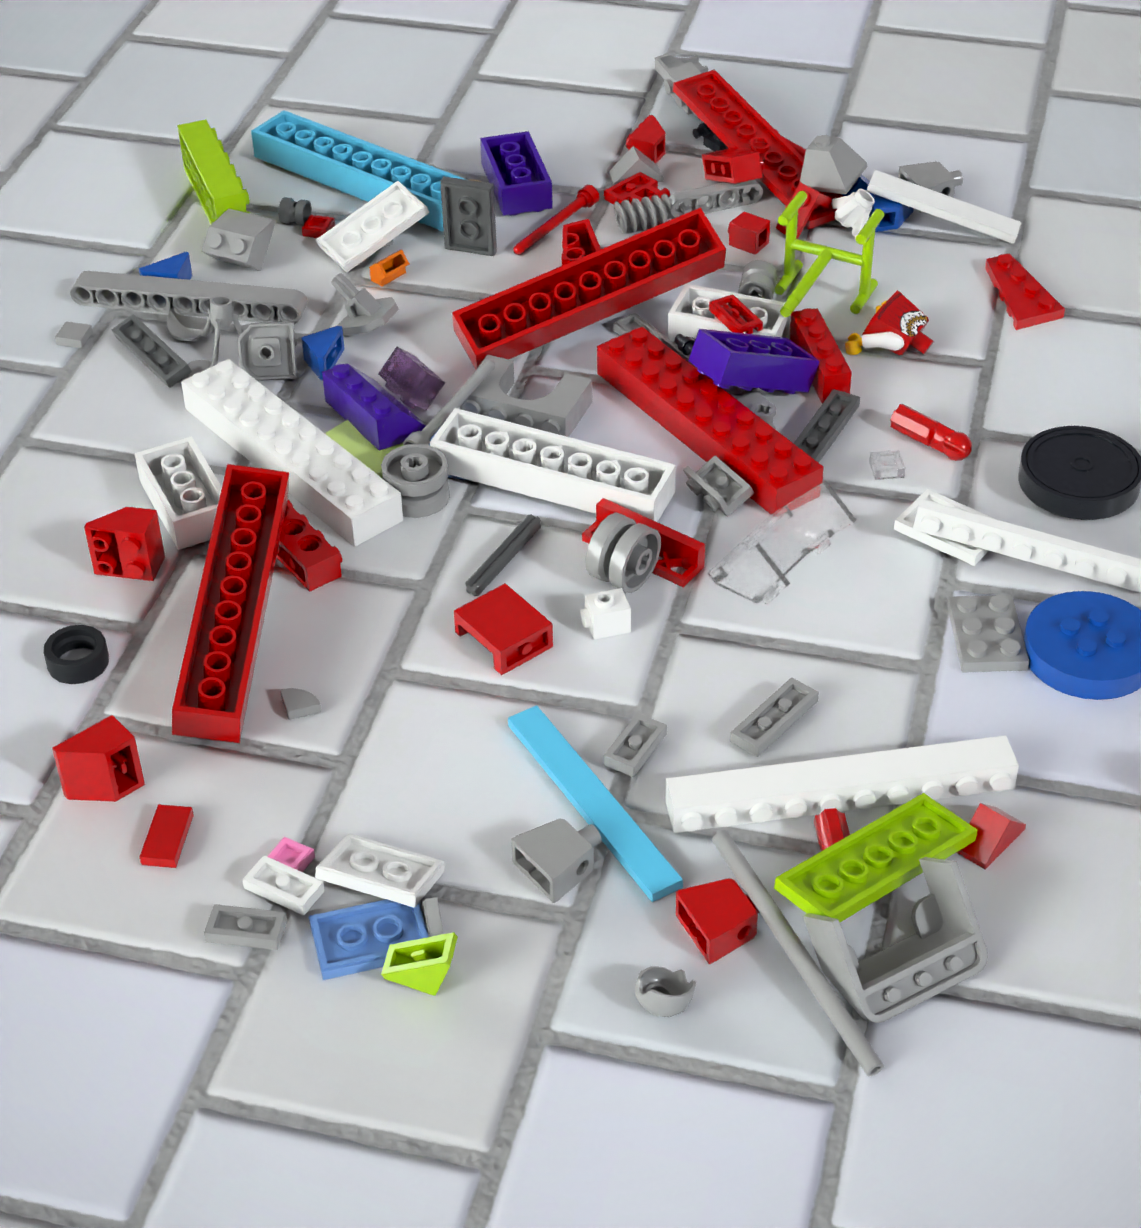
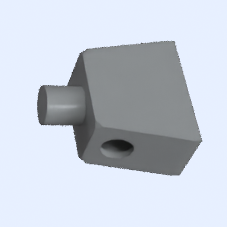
(932, 176)
(556, 856)

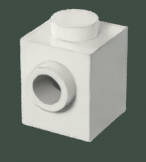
(606, 613)

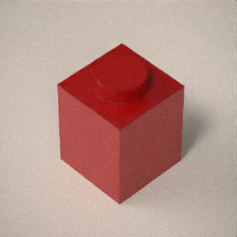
(749, 232)

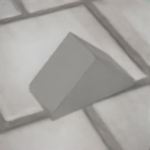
(633, 163)

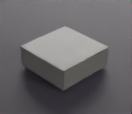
(73, 334)

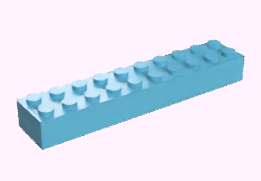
(346, 162)

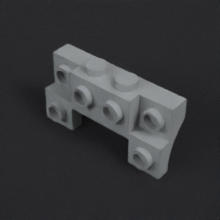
(676, 69)

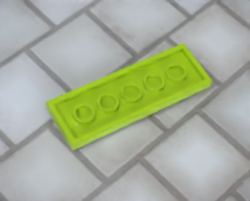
(875, 859)

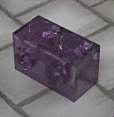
(411, 379)

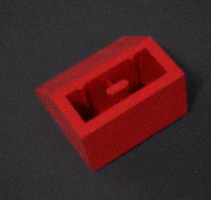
(126, 544)
(99, 763)

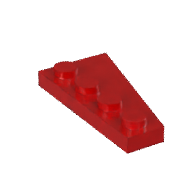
(1023, 295)

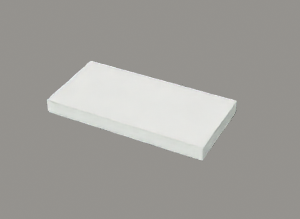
(372, 226)

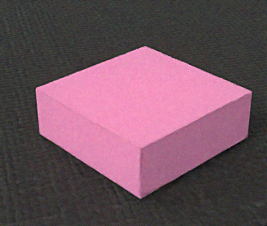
(293, 854)

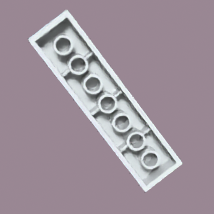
(552, 465)

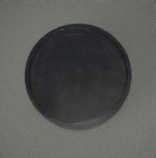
(1080, 472)

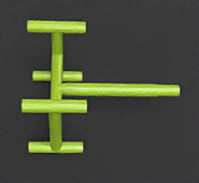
(825, 254)

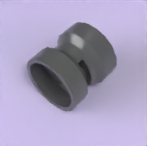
(294, 211)

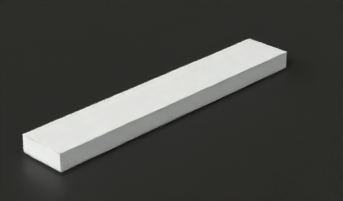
(944, 206)

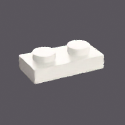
(283, 885)

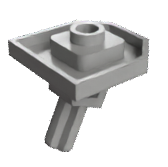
(363, 309)
(268, 350)

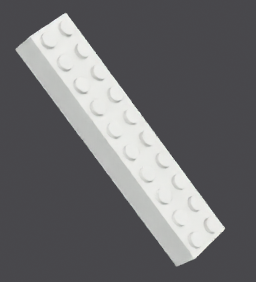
(280, 439)

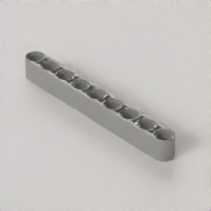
(186, 296)

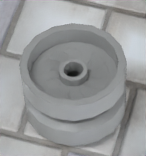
(420, 476)
(623, 552)

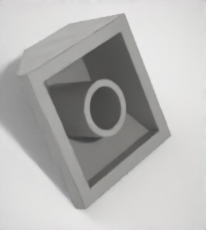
(831, 165)

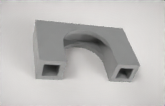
(553, 413)

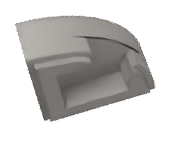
(299, 703)
(432, 914)

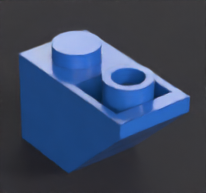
(894, 213)

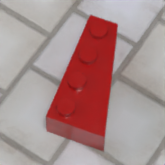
(578, 241)

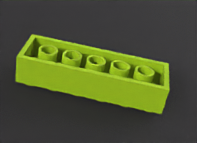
(210, 170)

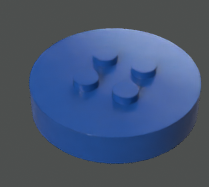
(1086, 644)

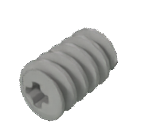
(642, 212)

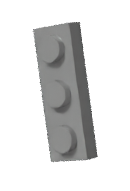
(774, 717)

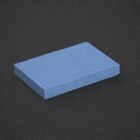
(360, 935)

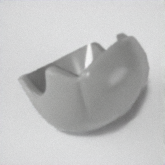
(664, 991)

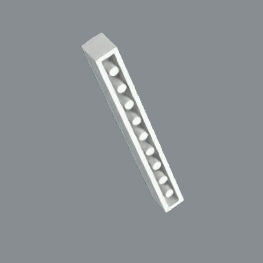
(840, 783)

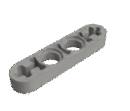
(715, 193)

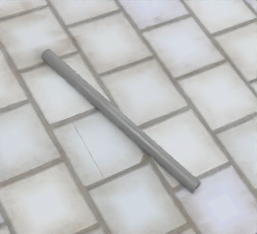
(798, 954)

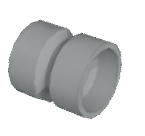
(758, 280)

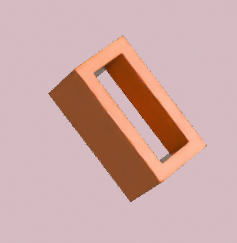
(389, 268)

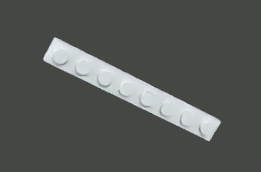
(1029, 545)

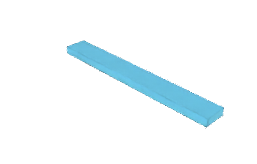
(596, 804)

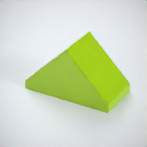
(420, 962)

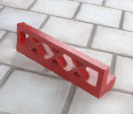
(675, 550)

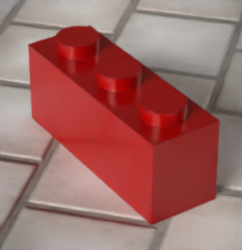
(732, 165)

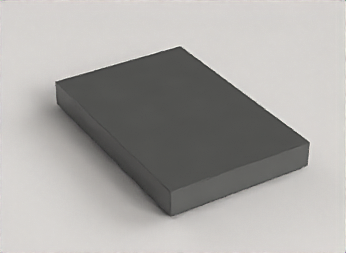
(468, 216)

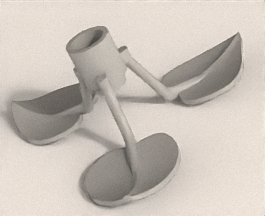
(192, 328)

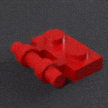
(634, 187)

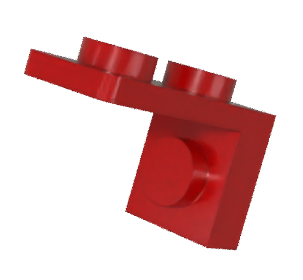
(813, 200)

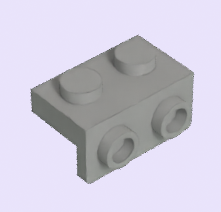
(719, 485)

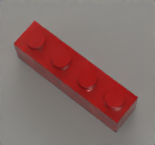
(813, 335)

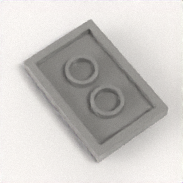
(987, 633)

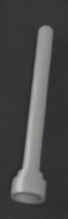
(463, 393)

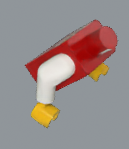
(893, 327)

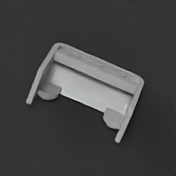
(936, 957)

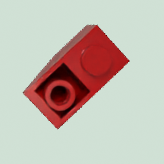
(648, 139)

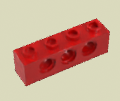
(307, 551)

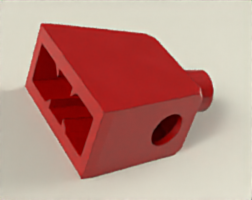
(717, 917)

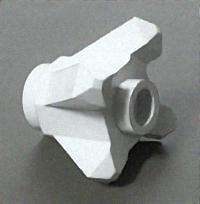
(853, 210)

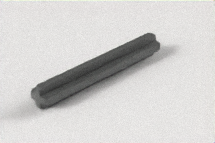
(503, 555)

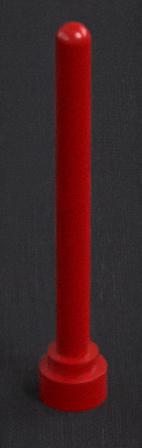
(585, 198)

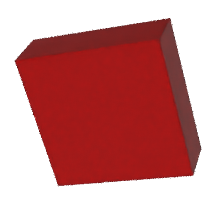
(317, 226)

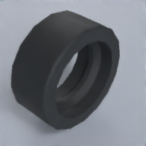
(78, 670)

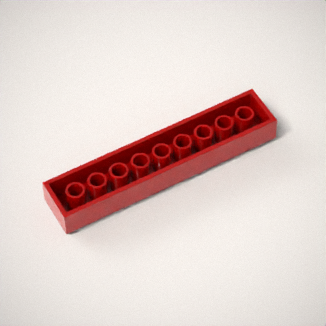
(590, 288)
(707, 417)
(231, 605)

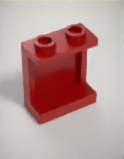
(505, 627)

